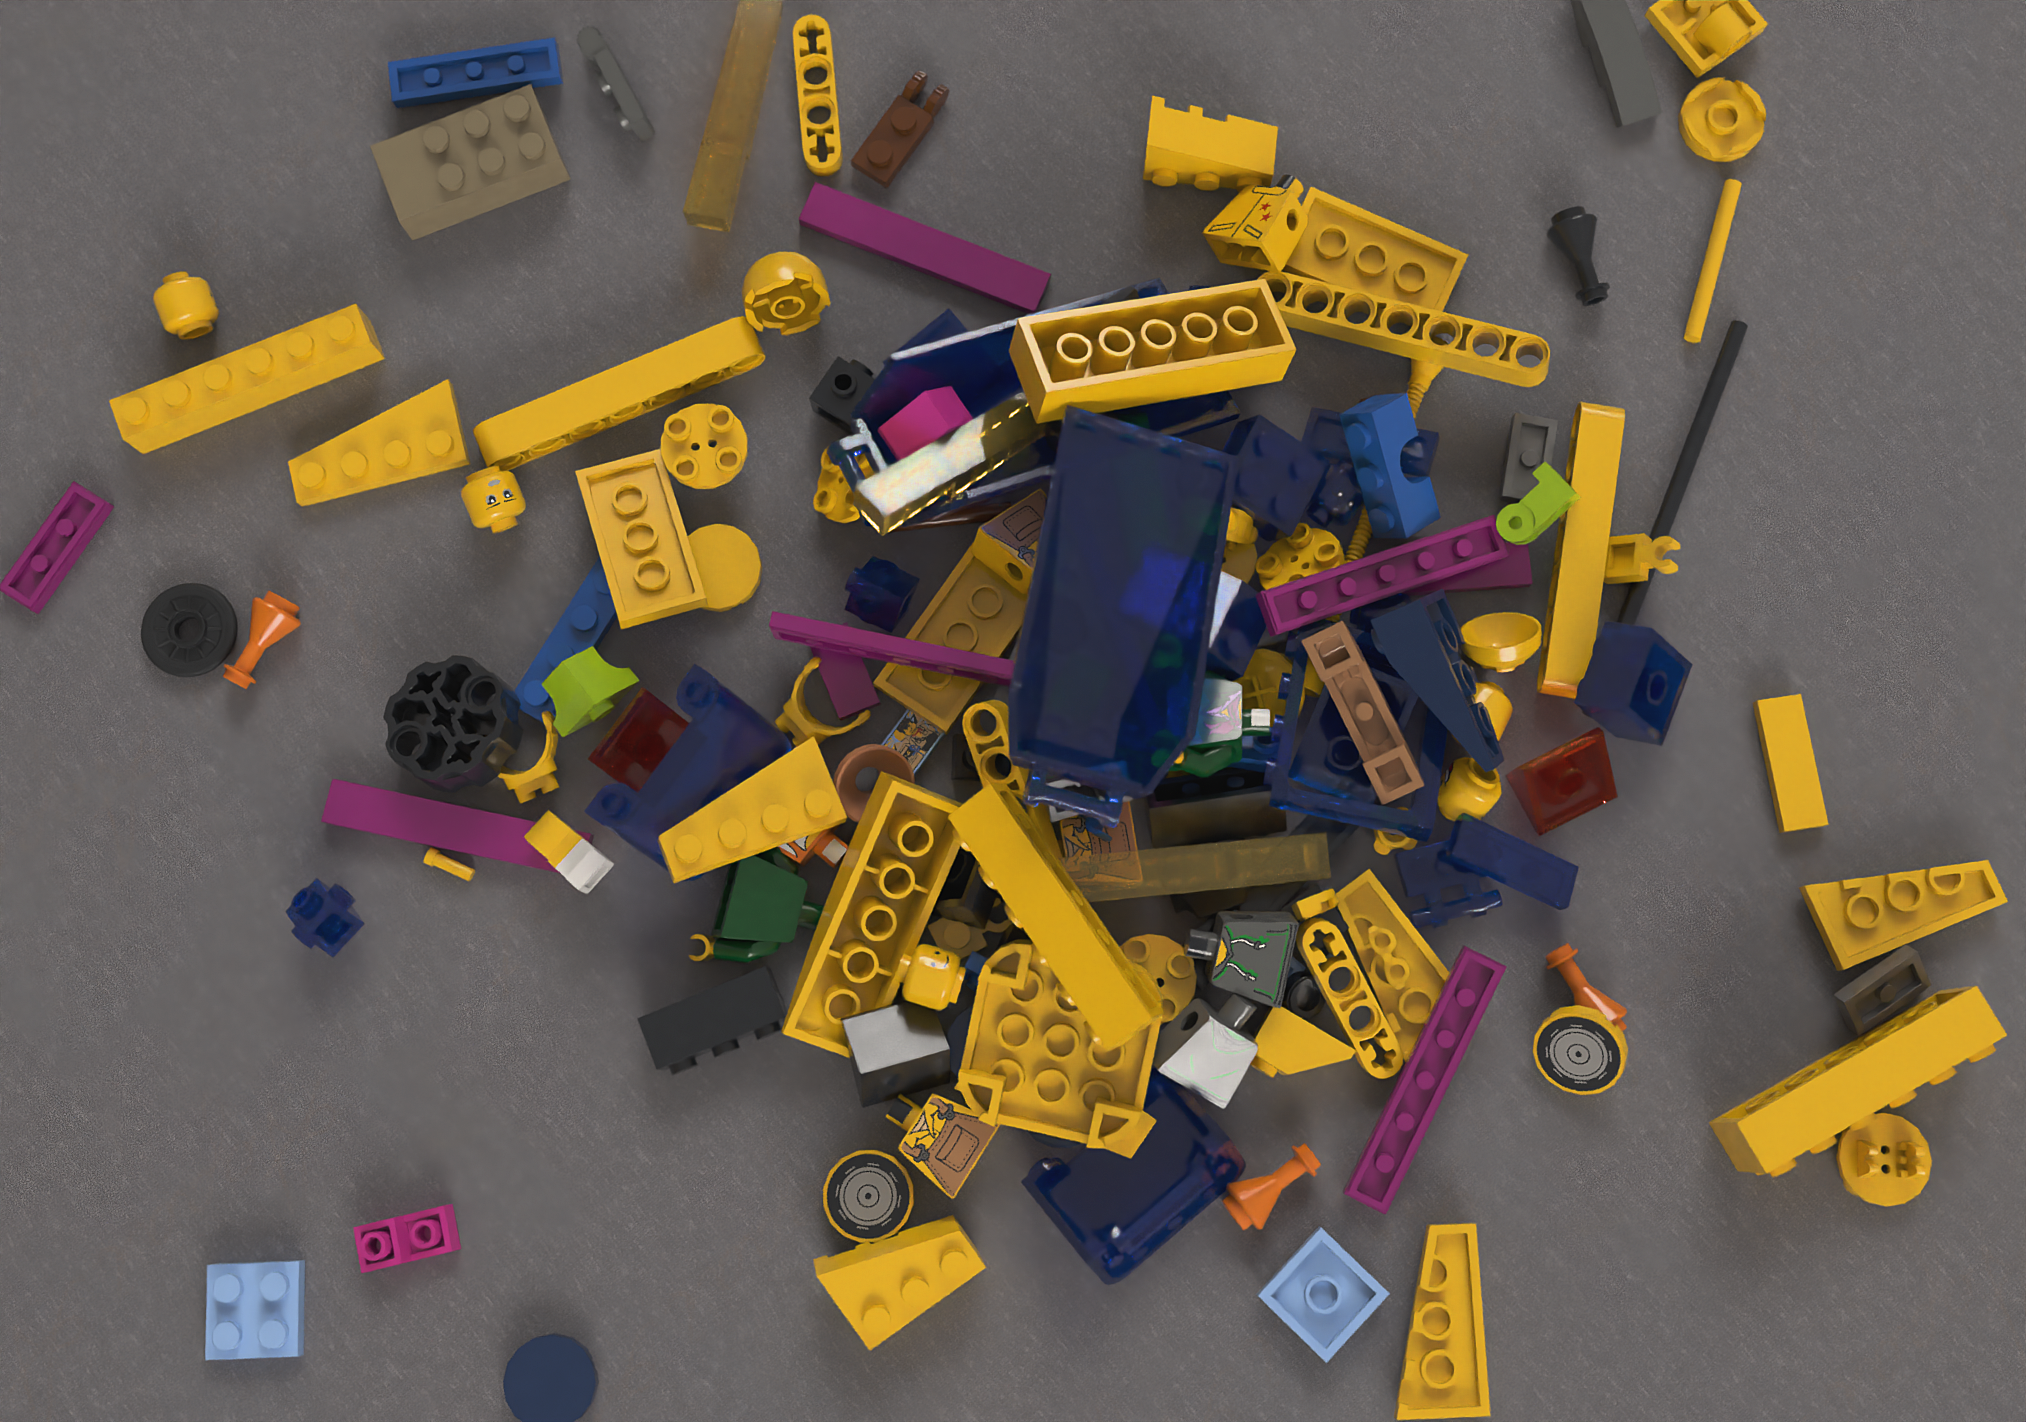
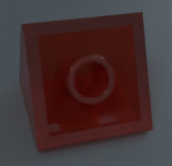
(638, 740)
(1565, 781)

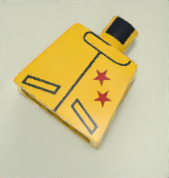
(1259, 226)

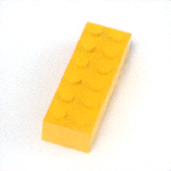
(1151, 349)
(1858, 1080)

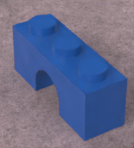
(1375, 439)

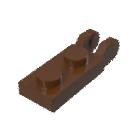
(899, 132)

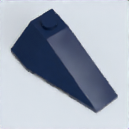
(1423, 649)

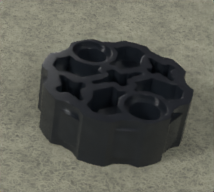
(460, 689)

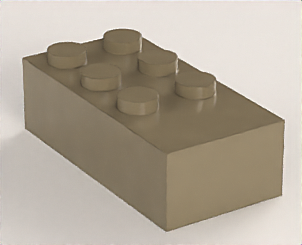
(470, 162)

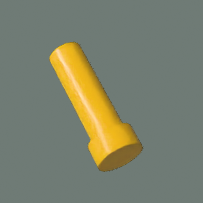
(435, 858)

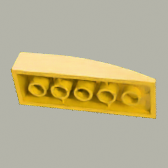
(874, 910)

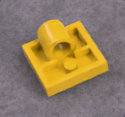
(1705, 30)

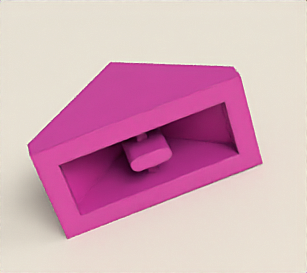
(924, 421)

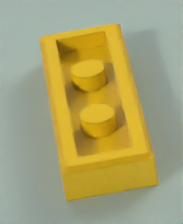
(1790, 763)

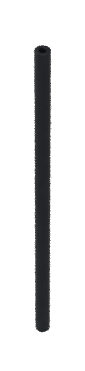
(1687, 461)

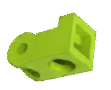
(1538, 509)

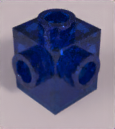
(880, 593)
(324, 916)

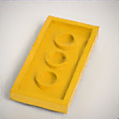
(1373, 254)
(641, 539)
(968, 613)

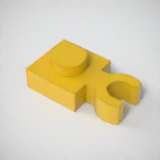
(1633, 555)
(962, 938)

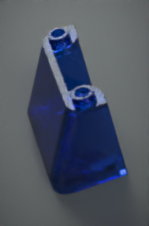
(711, 756)
(1128, 1208)

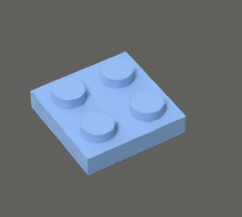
(1322, 1294)
(255, 1310)

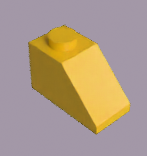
(1294, 1045)

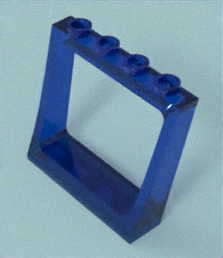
(1412, 823)

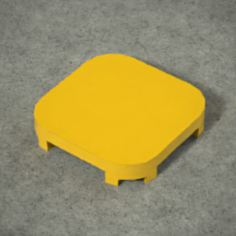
(1037, 1065)

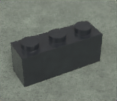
(1211, 809)
(714, 1021)

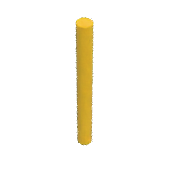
(1712, 260)

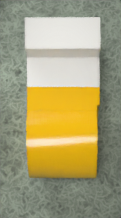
(568, 852)

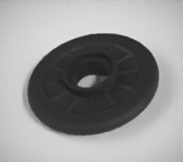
(211, 645)

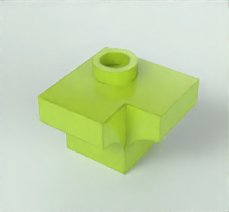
(586, 689)

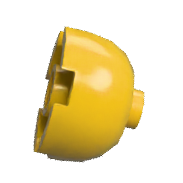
(784, 293)

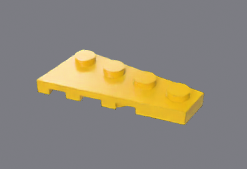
(393, 447)
(761, 813)
(1368, 904)
(1887, 911)
(1446, 1338)

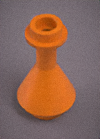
(270, 621)
(1583, 992)
(1254, 1198)

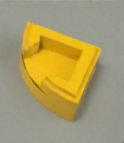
(1315, 905)

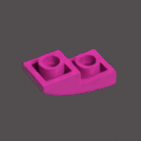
(407, 1238)

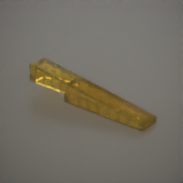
(733, 116)
(947, 464)
(1200, 867)

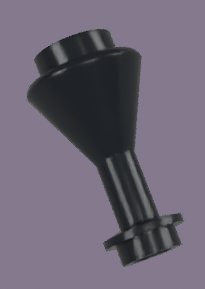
(1574, 236)

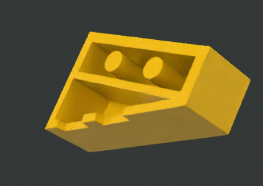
(1206, 150)
(899, 1277)

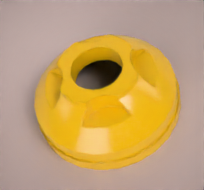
(1501, 640)

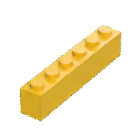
(247, 379)
(1055, 916)

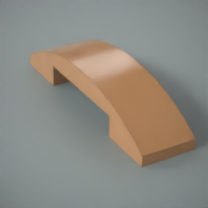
(1364, 712)

